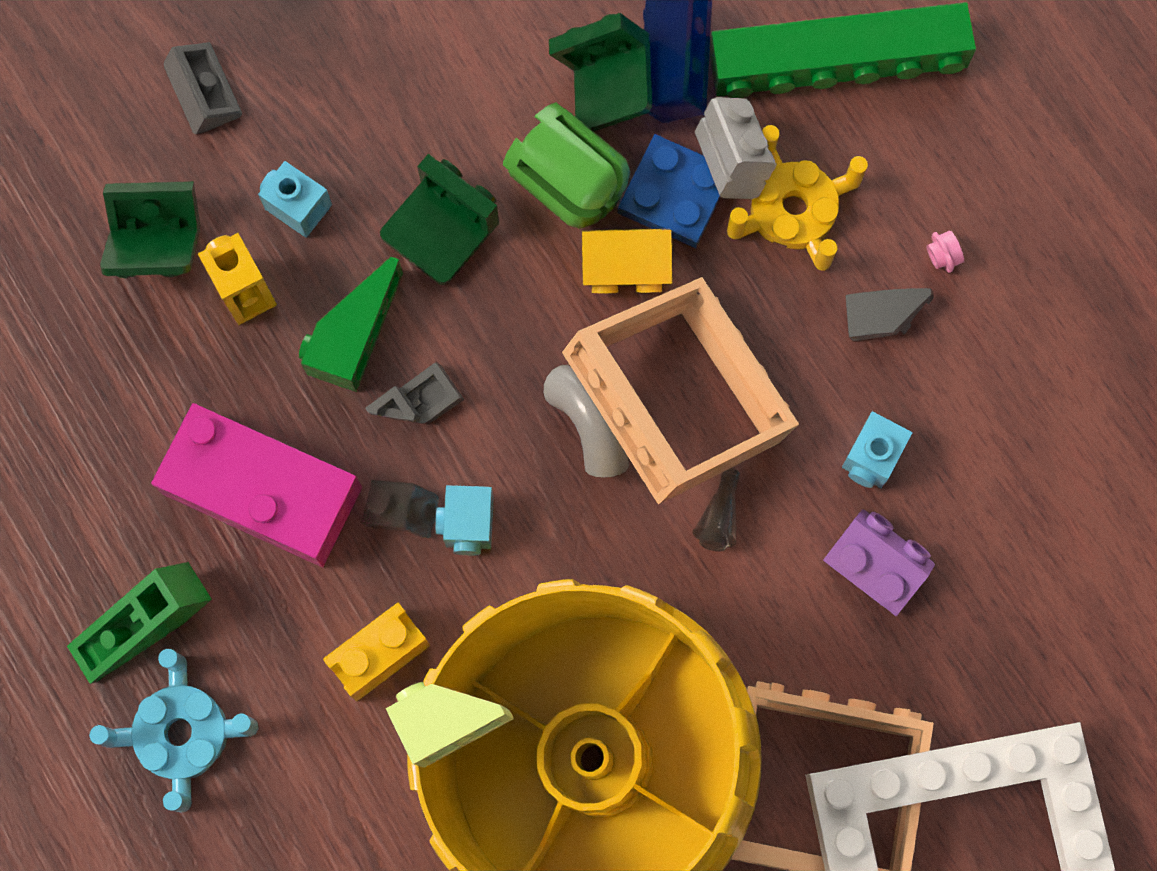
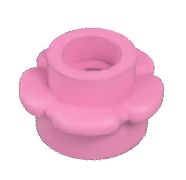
(945, 251)

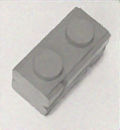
(735, 148)

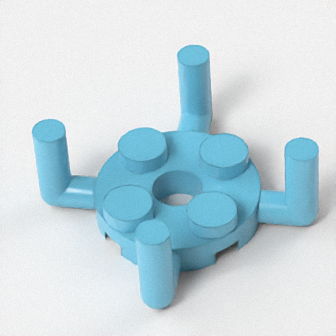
(151, 729)

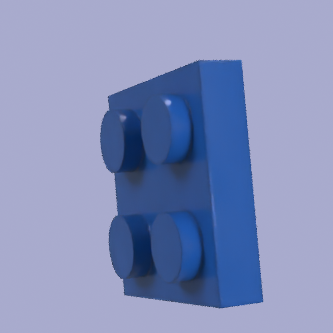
(671, 191)

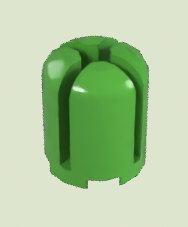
(568, 168)

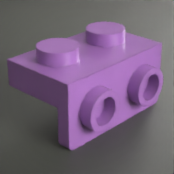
(880, 561)

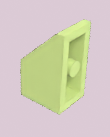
(441, 720)

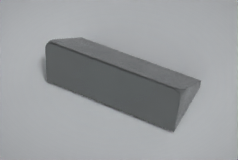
(201, 86)

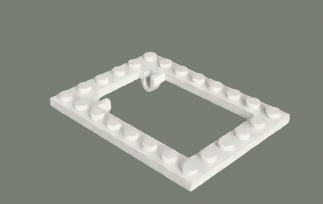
(1051, 754)

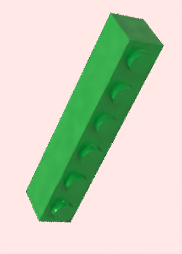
(841, 50)

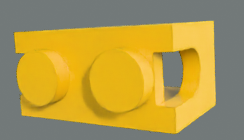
(627, 259)
(237, 278)
(376, 652)

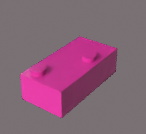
(257, 484)

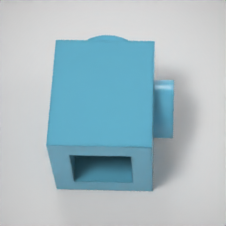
(294, 198)
(876, 451)
(466, 519)

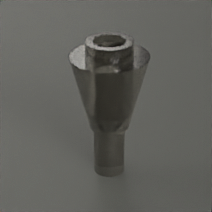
(718, 522)

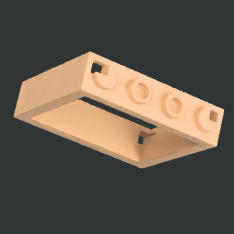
(630, 419)
(857, 714)

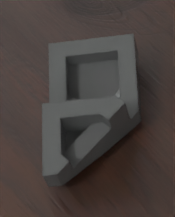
(884, 311)
(420, 399)

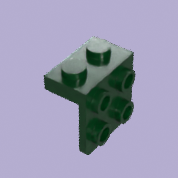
(608, 68)
(441, 221)
(150, 229)

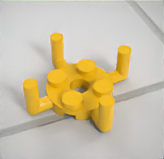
(817, 191)

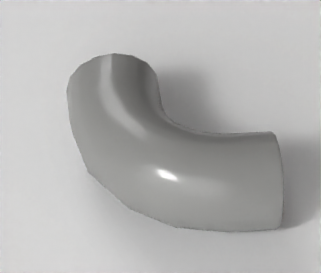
(600, 447)

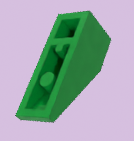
(348, 333)
(139, 620)

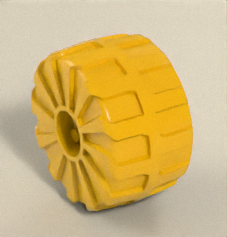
(580, 674)

